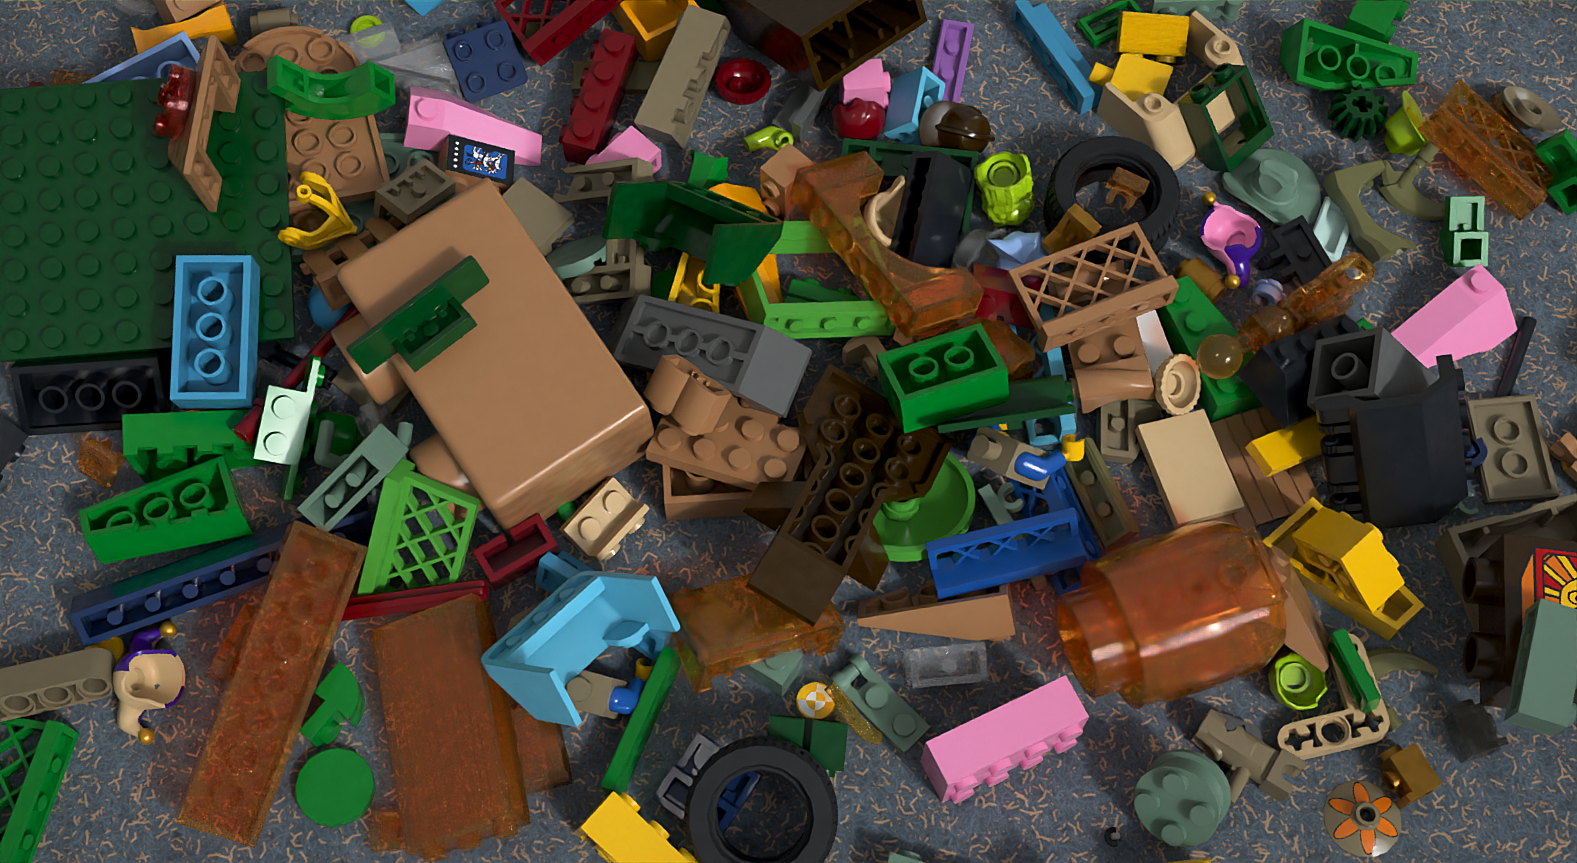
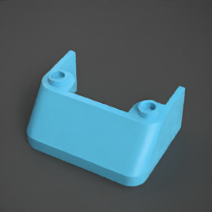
(569, 633)

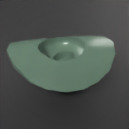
(1276, 186)

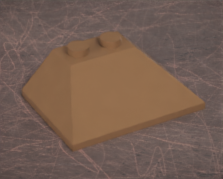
(215, 90)

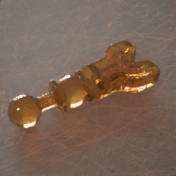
(1310, 305)

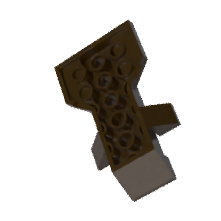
(830, 516)

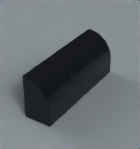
(931, 209)

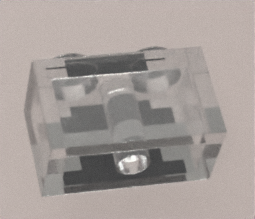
(944, 664)

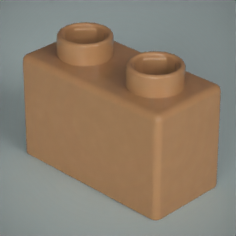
(524, 400)

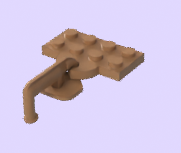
(740, 450)

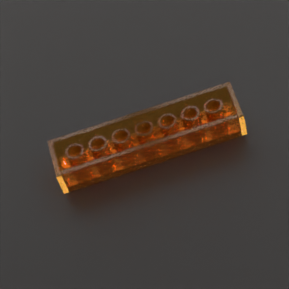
(270, 685)

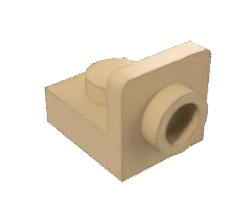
(866, 348)

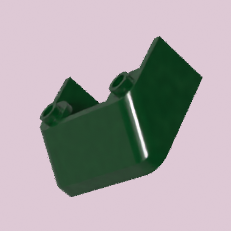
(695, 221)

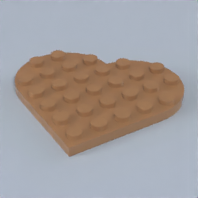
(340, 151)

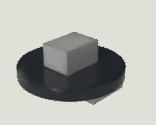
(1111, 836)

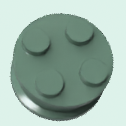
(1182, 798)

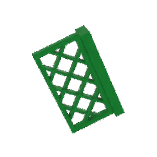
(36, 796)

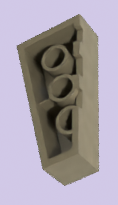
(683, 77)

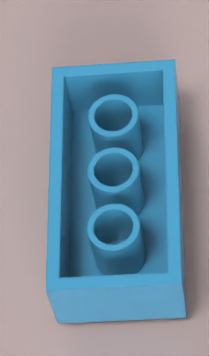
(215, 332)

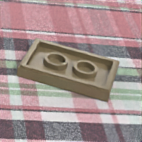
(1517, 455)

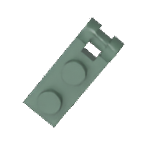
(1224, 9)
(881, 705)

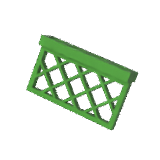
(391, 526)

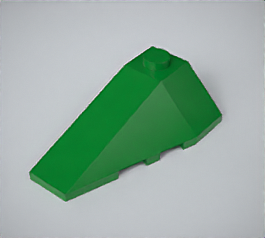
(1336, 58)

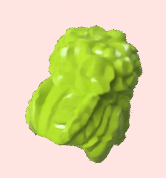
(1006, 188)

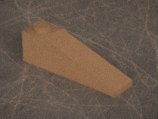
(966, 616)

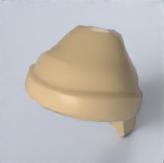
(882, 211)

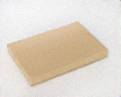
(1189, 468)

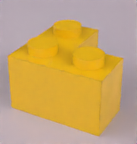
(1352, 555)

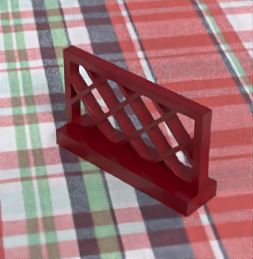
(555, 31)

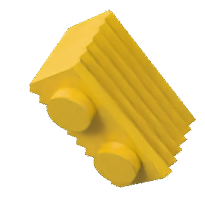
(1152, 35)

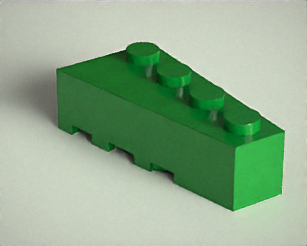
(1186, 325)
(176, 441)
(168, 514)

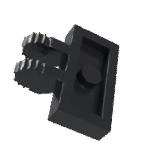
(1300, 249)

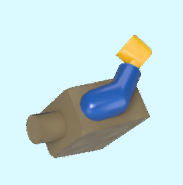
(1018, 458)
(607, 695)

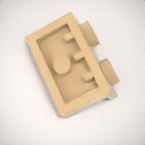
(604, 521)

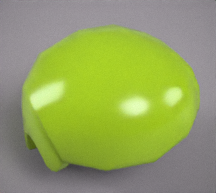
(1295, 670)

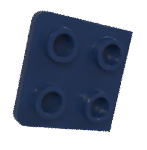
(485, 60)

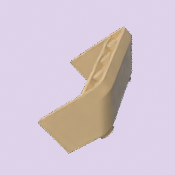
(1160, 122)

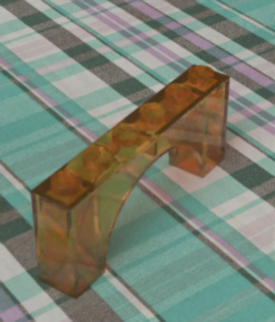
(909, 293)

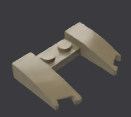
(624, 268)

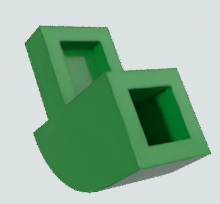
(1560, 156)

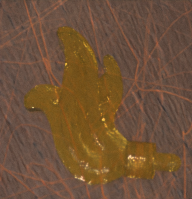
(852, 715)

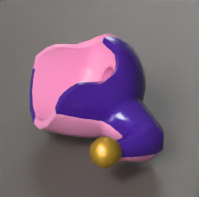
(1230, 239)

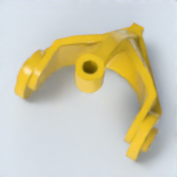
(334, 227)

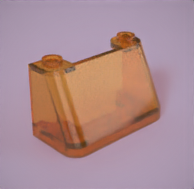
(735, 626)

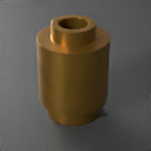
(1203, 276)

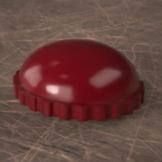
(742, 81)

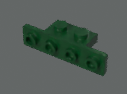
(425, 322)

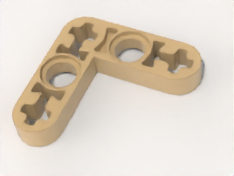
(1352, 711)

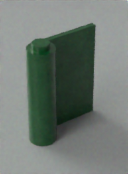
(1028, 401)

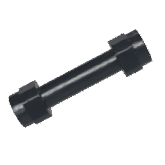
(272, 351)

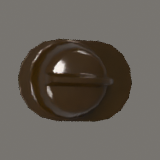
(955, 127)

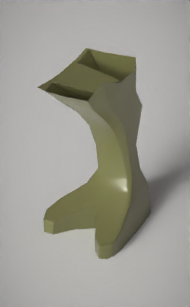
(1343, 189)

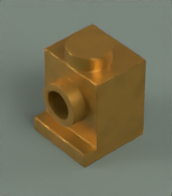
(1408, 774)

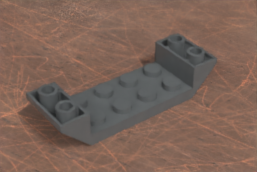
(736, 353)

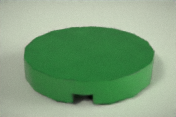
(335, 787)

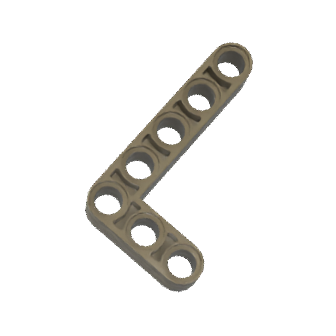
(55, 682)

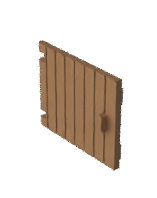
(1264, 497)

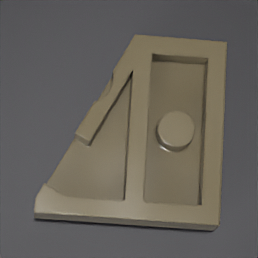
(1117, 426)

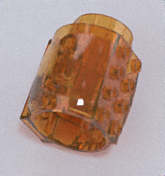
(1173, 614)

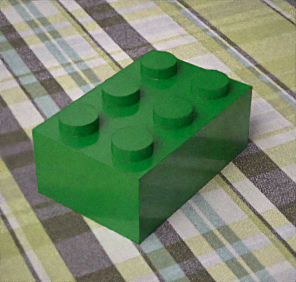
(943, 378)

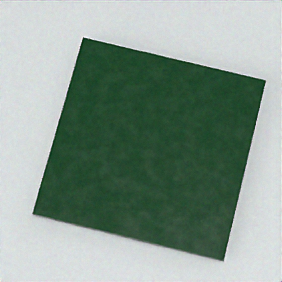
(103, 212)

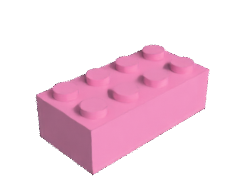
(1003, 740)

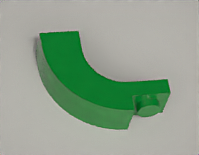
(331, 96)

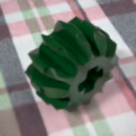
(1358, 113)

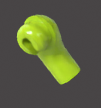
(769, 137)

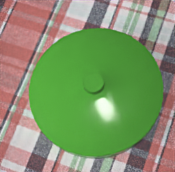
(942, 513)

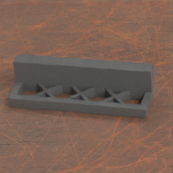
(803, 109)

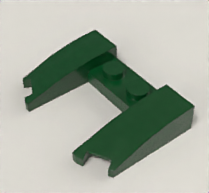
(895, 161)

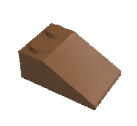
(1303, 626)

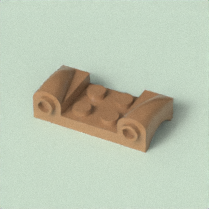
(1111, 361)

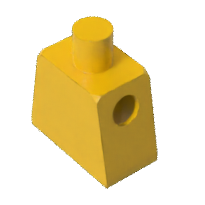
(1133, 76)

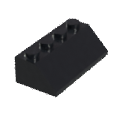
(1282, 370)
(90, 391)

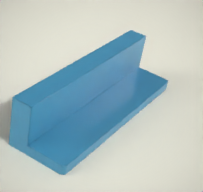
(1057, 54)

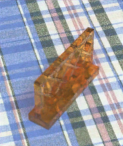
(1475, 152)

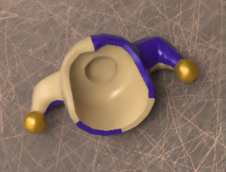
(139, 672)

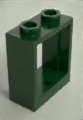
(1254, 122)

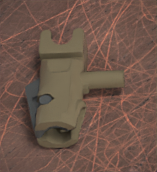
(1242, 748)

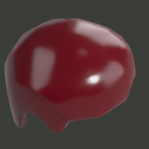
(859, 120)

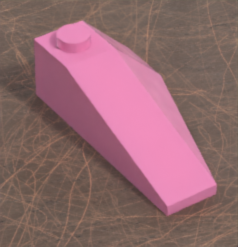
(437, 114)
(1460, 320)

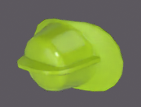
(1402, 128)

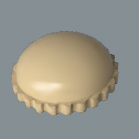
(1177, 384)

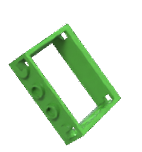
(812, 318)

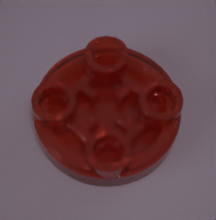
(176, 101)

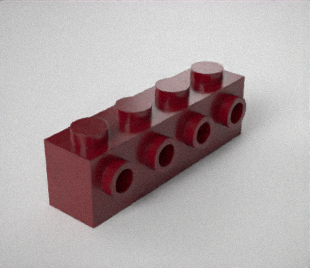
(600, 96)

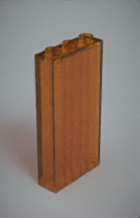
(449, 730)

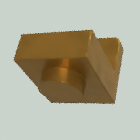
(1072, 229)

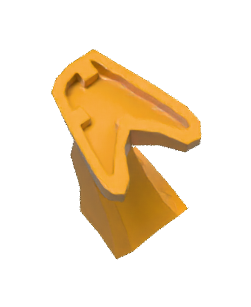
(211, 22)

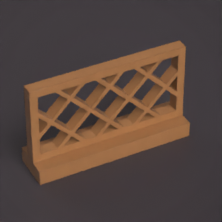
(1103, 313)

